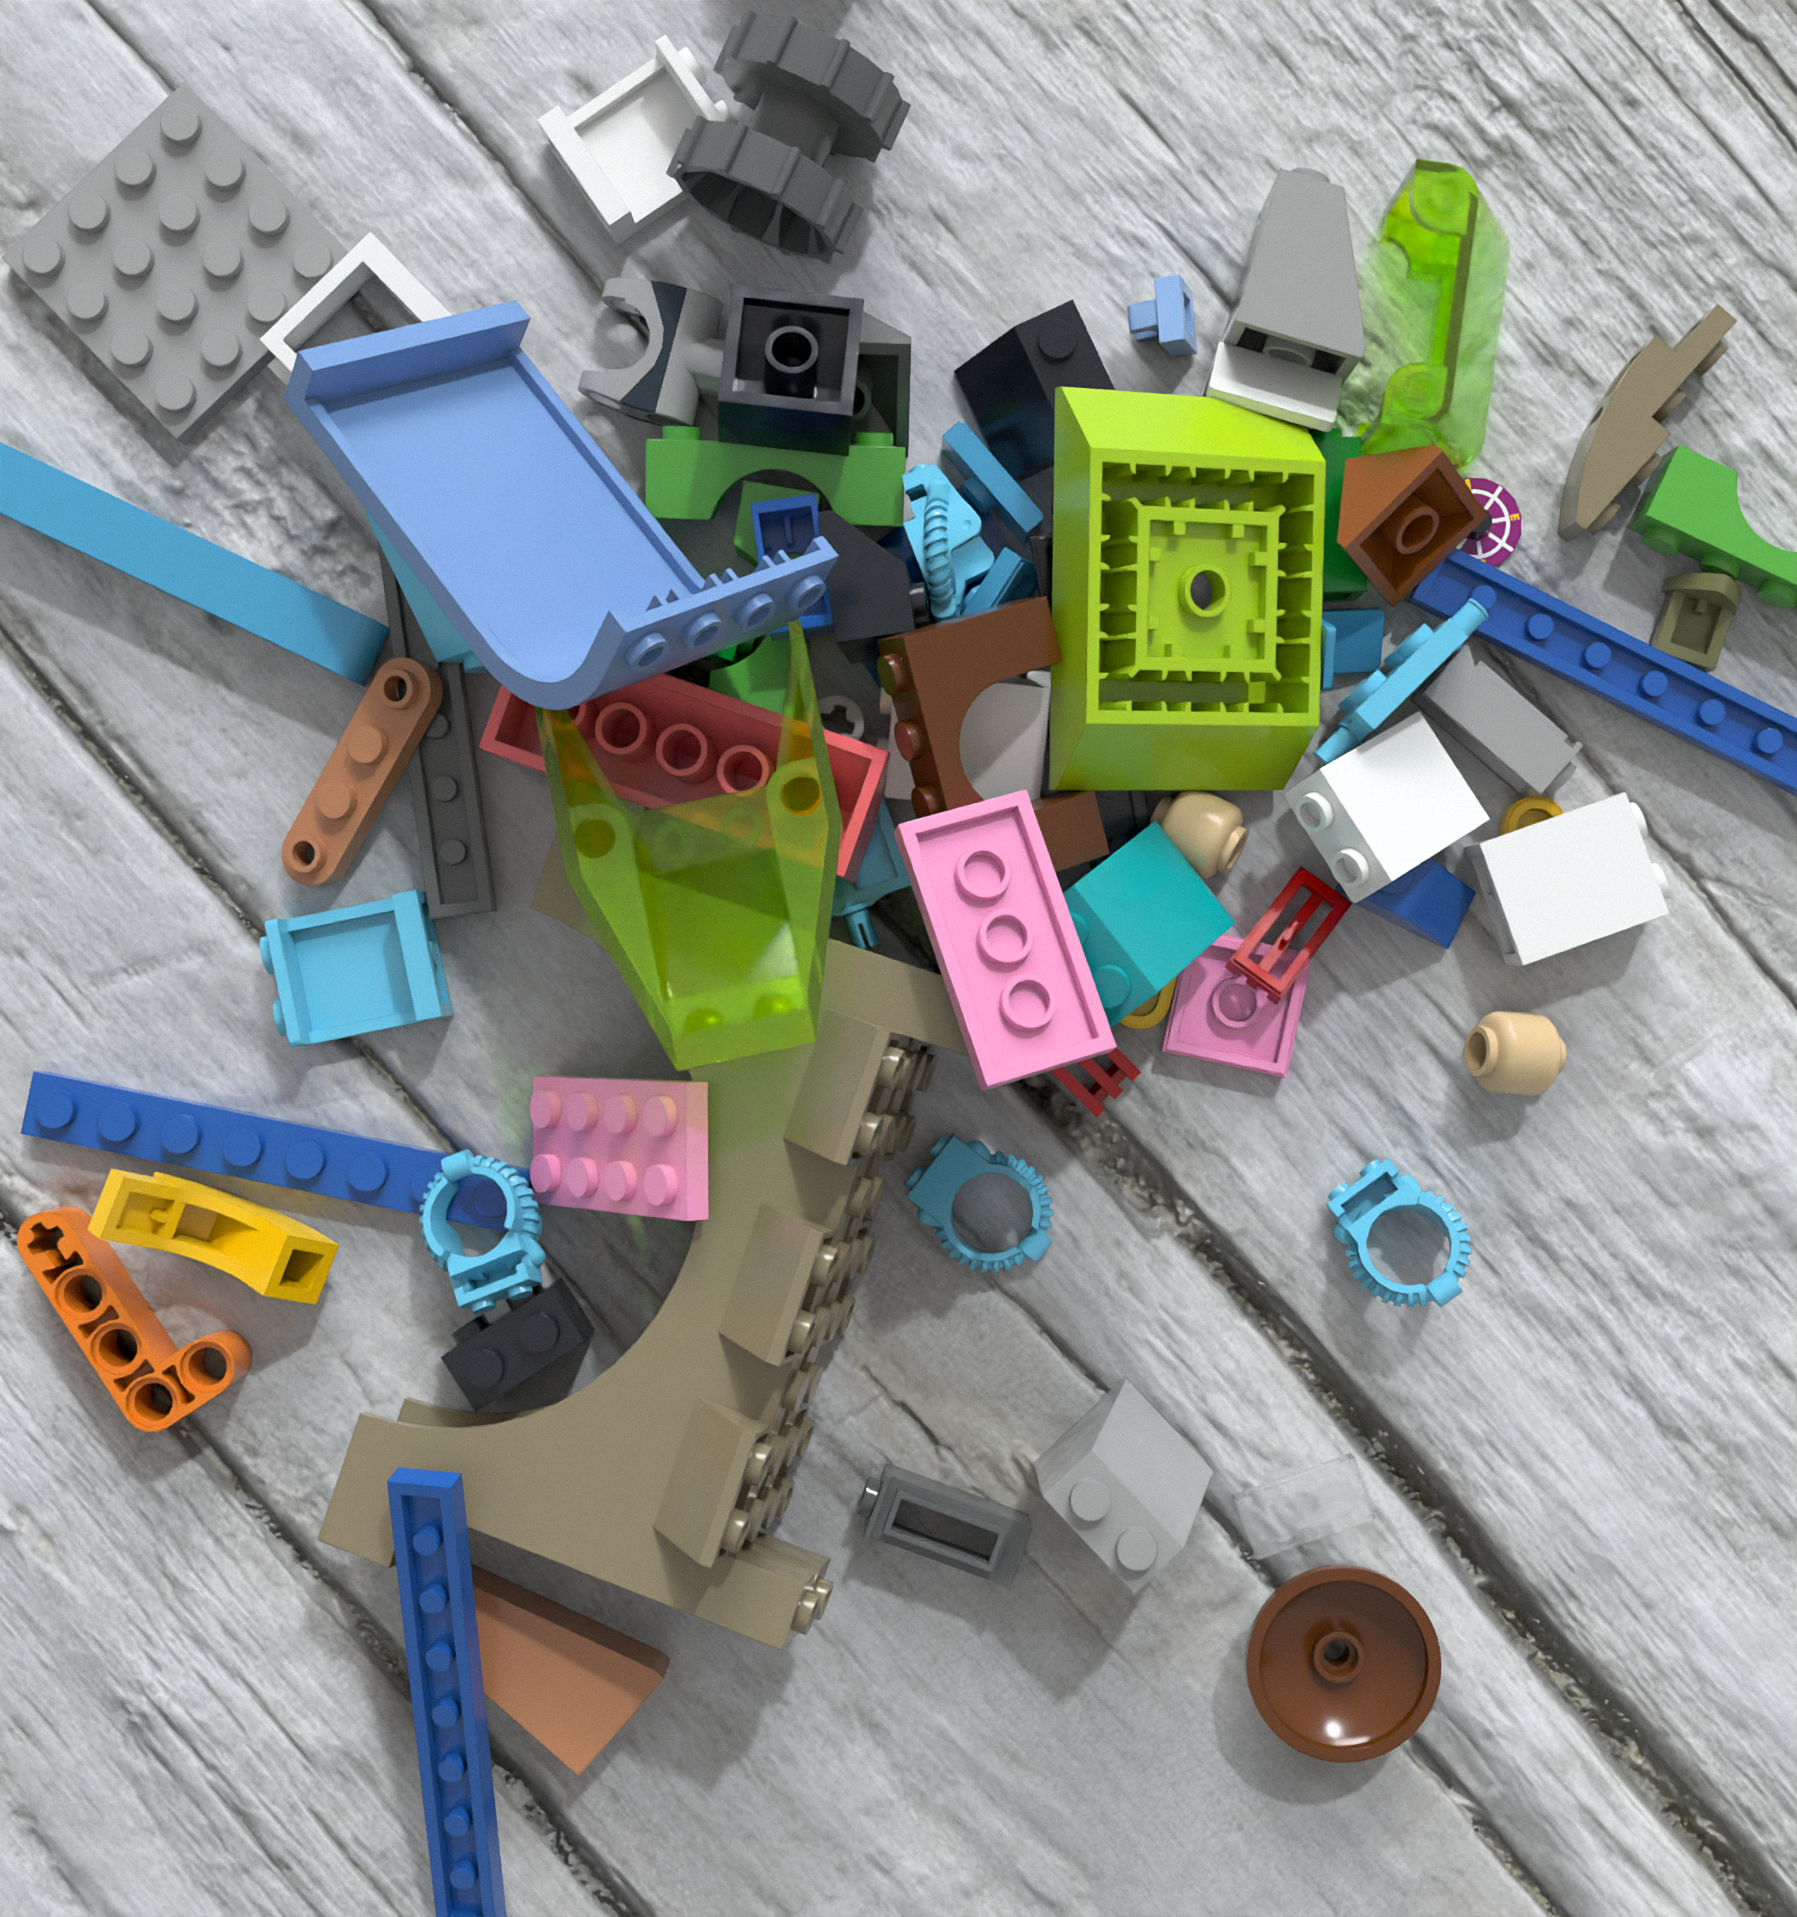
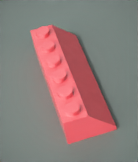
(688, 743)

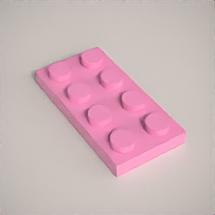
(1004, 939)
(621, 1145)

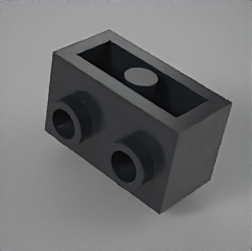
(517, 1344)

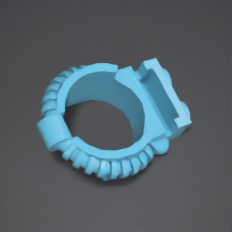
(944, 539)
(951, 1168)
(1383, 1192)
(508, 1268)

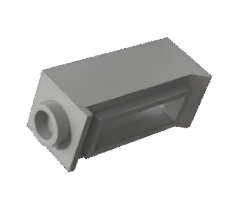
(1497, 725)

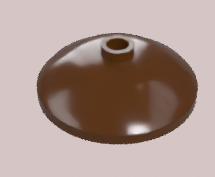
(1368, 1695)

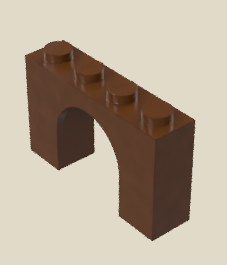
(937, 677)

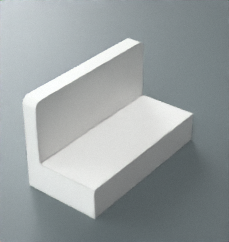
(1274, 387)

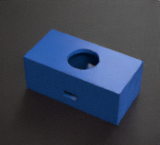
(790, 527)

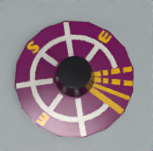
(1500, 531)

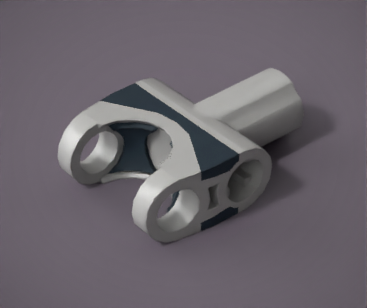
(680, 356)

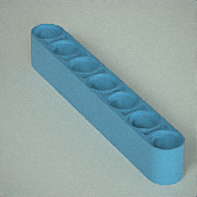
(189, 567)

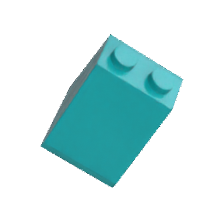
(1142, 920)

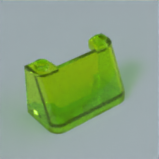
(1461, 246)

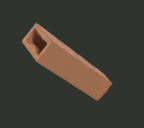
(559, 1669)

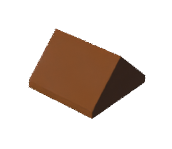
(1403, 516)

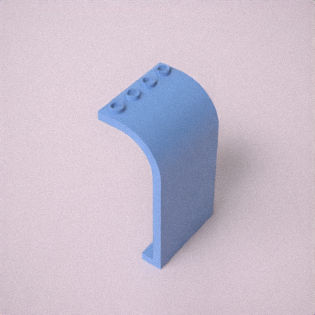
(523, 515)

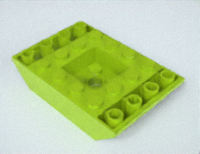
(1145, 676)

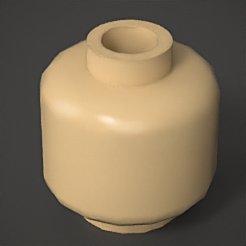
(1203, 830)
(1514, 1053)

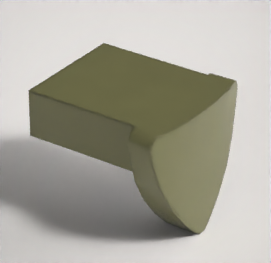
(1696, 617)

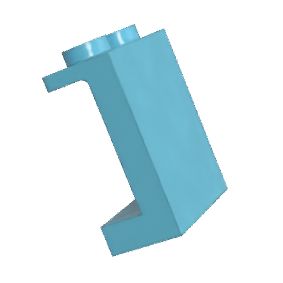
(356, 970)

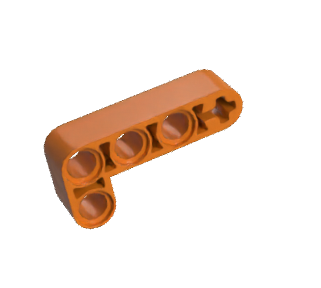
(123, 1308)

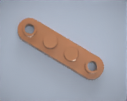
(362, 772)

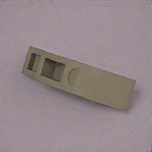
(1626, 425)

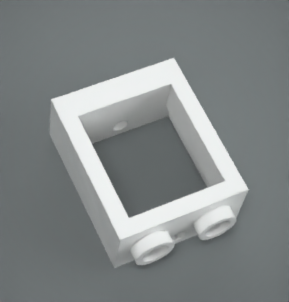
(345, 279)

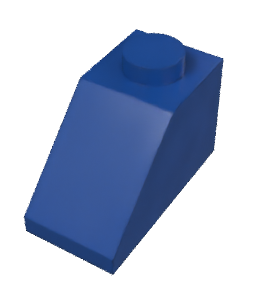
(1422, 901)

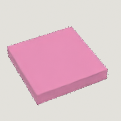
(1227, 1020)

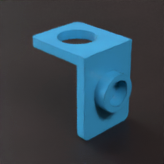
(1350, 642)

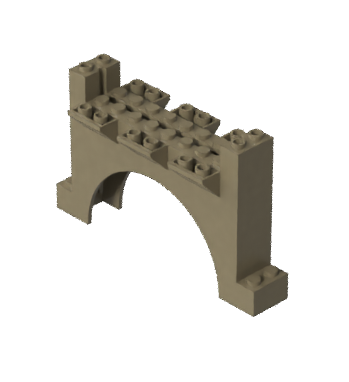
(692, 1433)

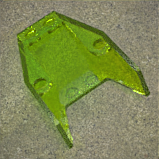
(713, 899)

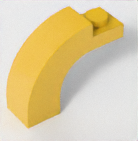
(218, 1228)

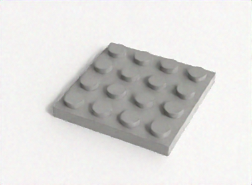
(177, 261)

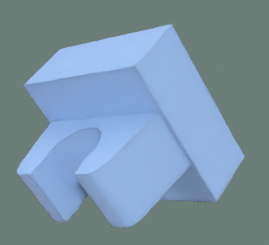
(1166, 317)

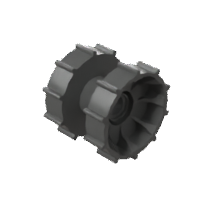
(807, 103)

